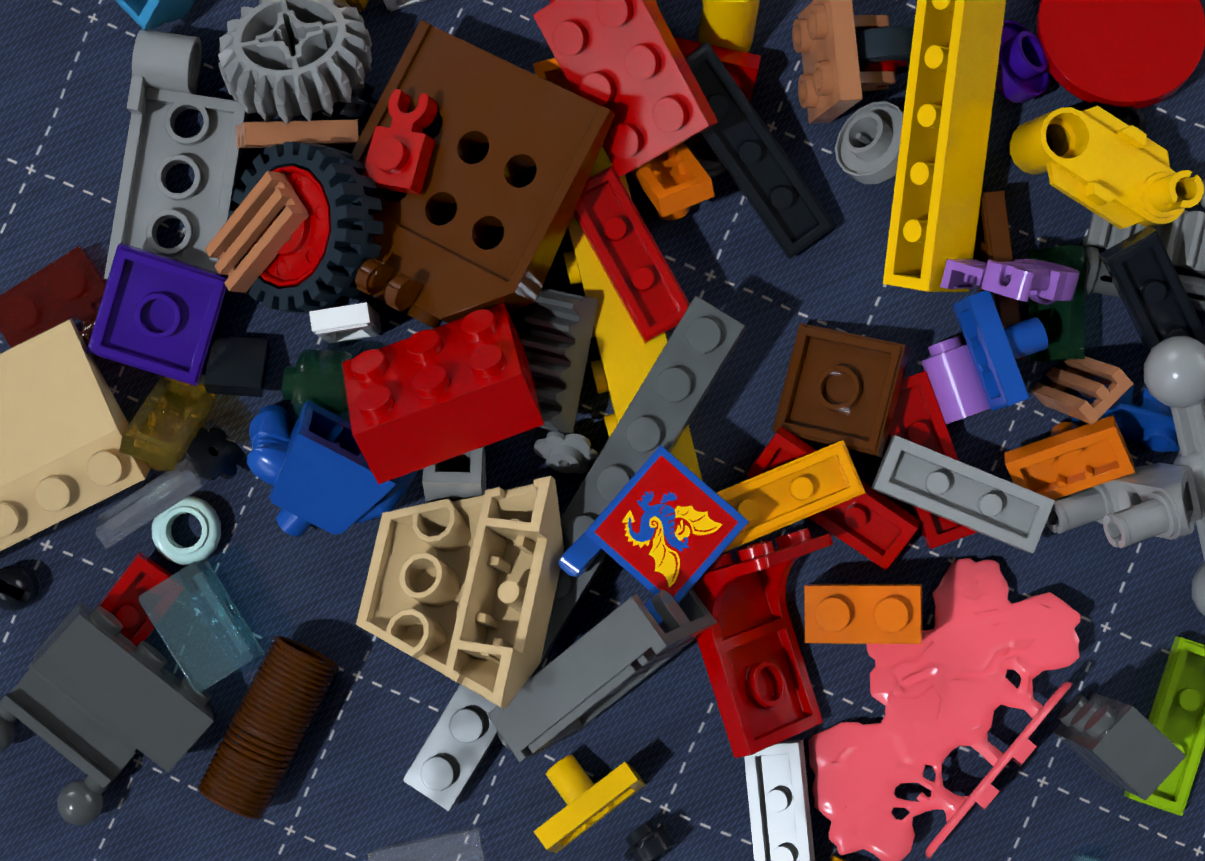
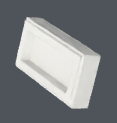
(346, 323)

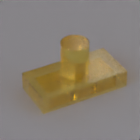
(167, 423)

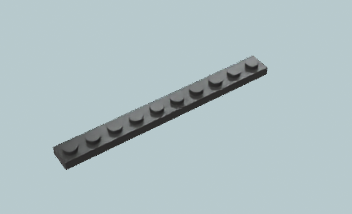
(652, 419)

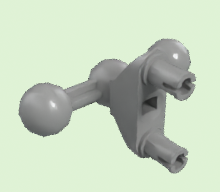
(1158, 497)

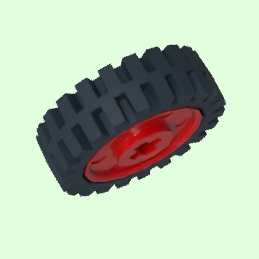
(328, 247)

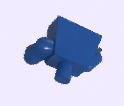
(317, 471)

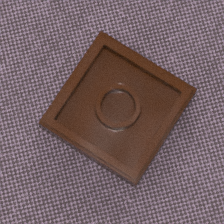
(841, 389)

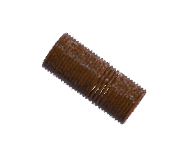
(275, 711)

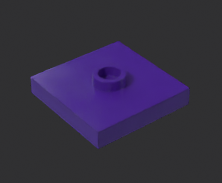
(158, 314)

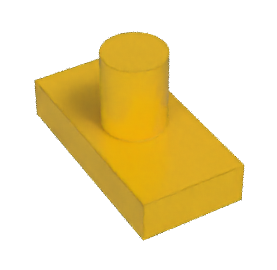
(585, 800)

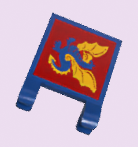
(660, 529)

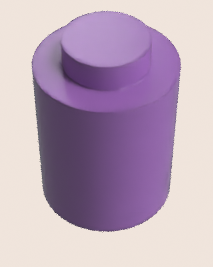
(955, 380)

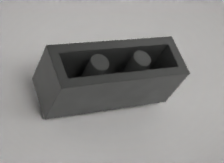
(124, 684)
(1118, 743)

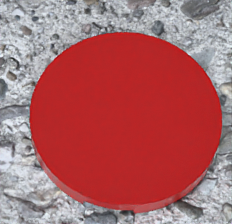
(1121, 48)

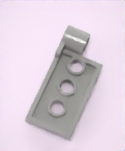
(160, 89)

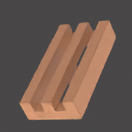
(315, 132)
(251, 225)
(1087, 378)

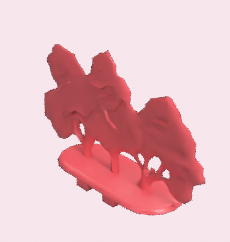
(939, 700)

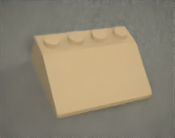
(57, 434)

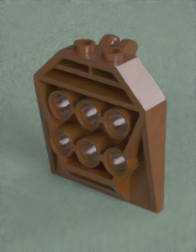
(527, 123)

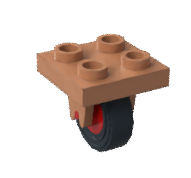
(845, 56)

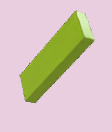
(1181, 718)

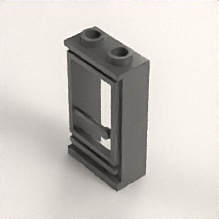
(598, 671)

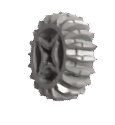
(295, 57)

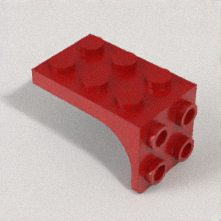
(633, 66)
(753, 646)

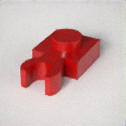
(402, 153)

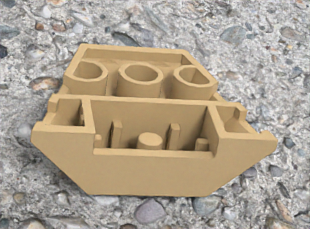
(469, 585)

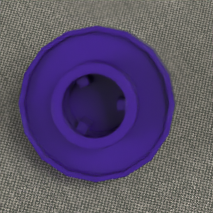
(1021, 64)

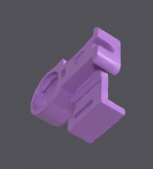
(1024, 278)

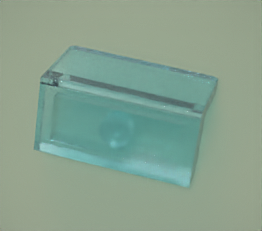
(200, 625)

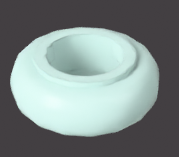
(205, 545)

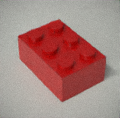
(440, 393)

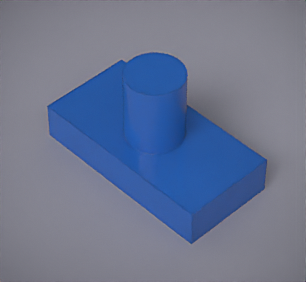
(998, 348)

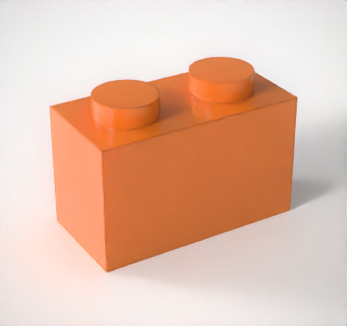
(863, 613)

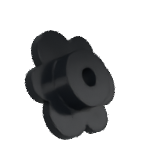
(214, 454)

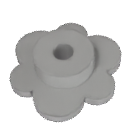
(567, 452)

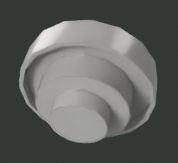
(870, 143)

